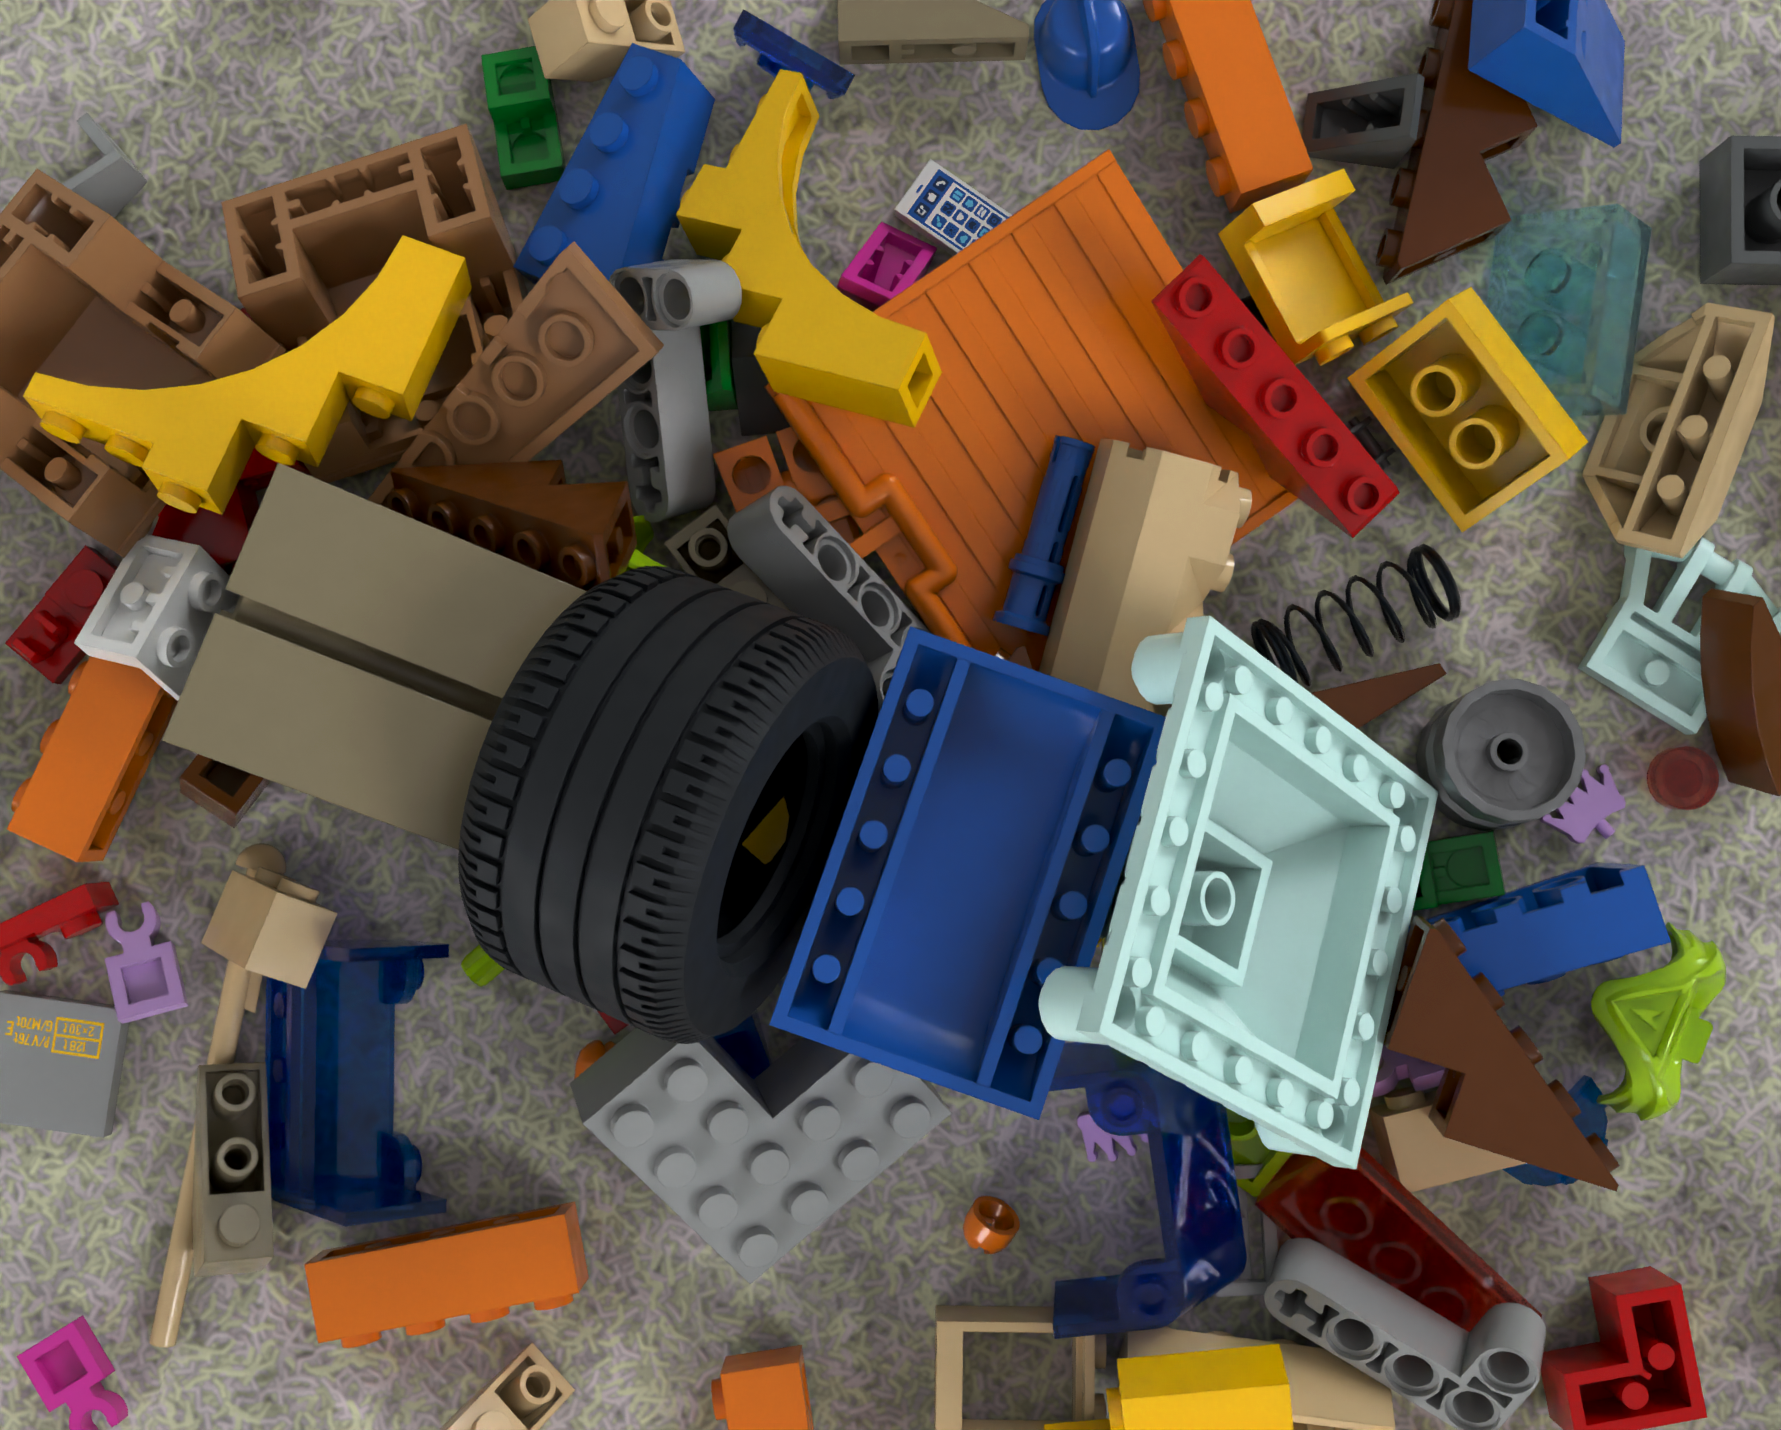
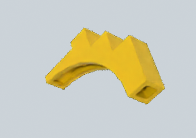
(811, 334)
(202, 435)
(1198, 1392)

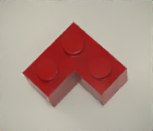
(1639, 1370)

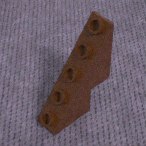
(1447, 190)
(525, 515)
(1489, 1080)

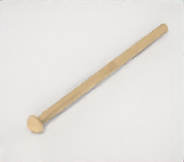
(238, 993)

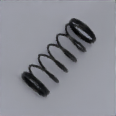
(1420, 589)

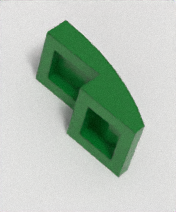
(523, 118)
(1460, 870)

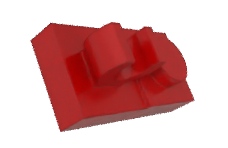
(53, 625)
(68, 913)

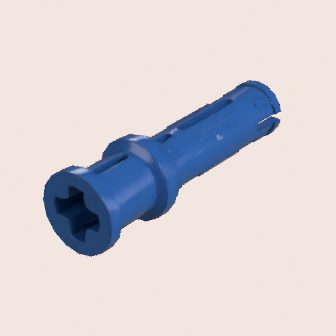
(1038, 566)

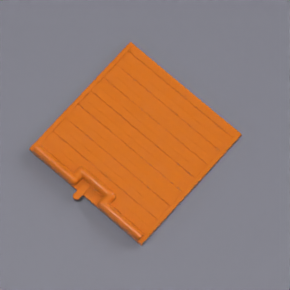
(1034, 339)

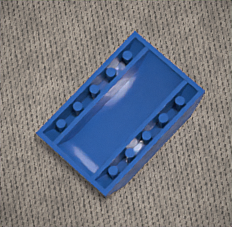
(969, 871)

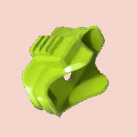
(1658, 1023)

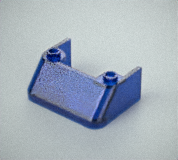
(335, 1085)
(1192, 1189)

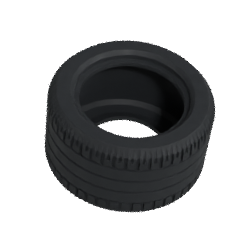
(632, 775)

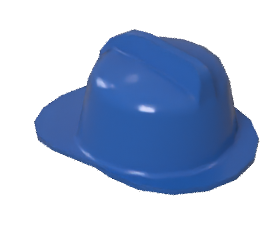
(1087, 61)

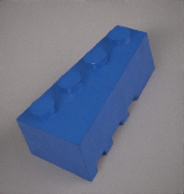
(627, 169)
(1559, 925)

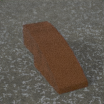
(1742, 687)

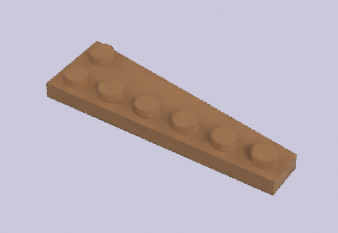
(539, 374)

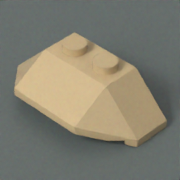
(1685, 427)

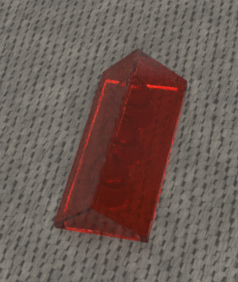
(1385, 1232)

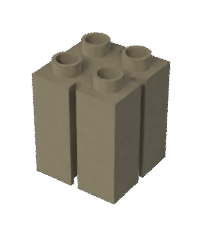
(362, 656)

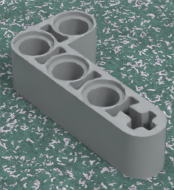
(667, 397)
(822, 577)
(1454, 1374)

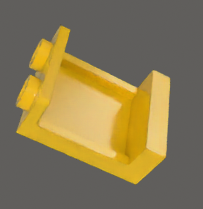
(1309, 272)

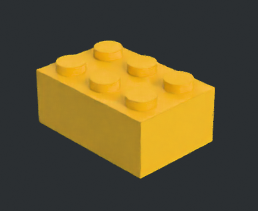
(1467, 409)

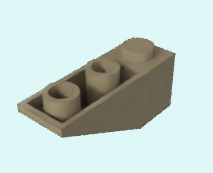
(231, 1171)

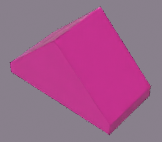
(885, 266)

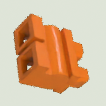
(752, 472)

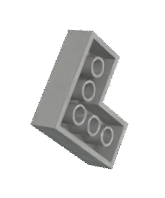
(746, 1155)

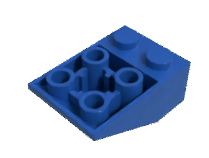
(1554, 57)

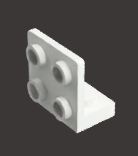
(158, 610)

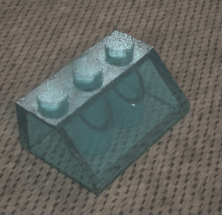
(1573, 299)

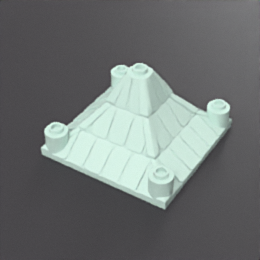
(1256, 899)

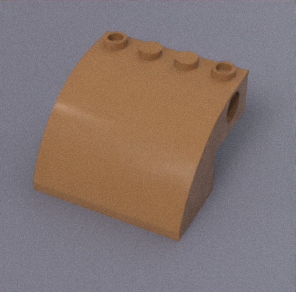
(324, 237)
(101, 313)

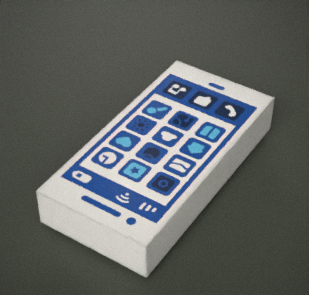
(947, 209)

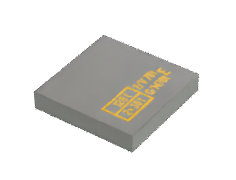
(60, 1063)

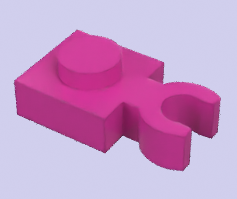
(70, 1370)

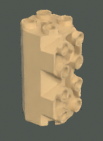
(1140, 562)

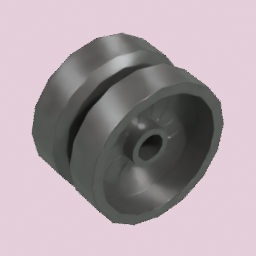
(1537, 747)

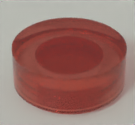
(1683, 778)

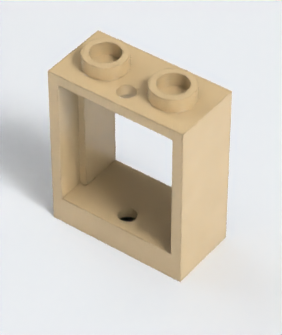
(953, 1320)

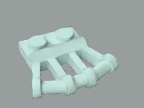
(1649, 655)

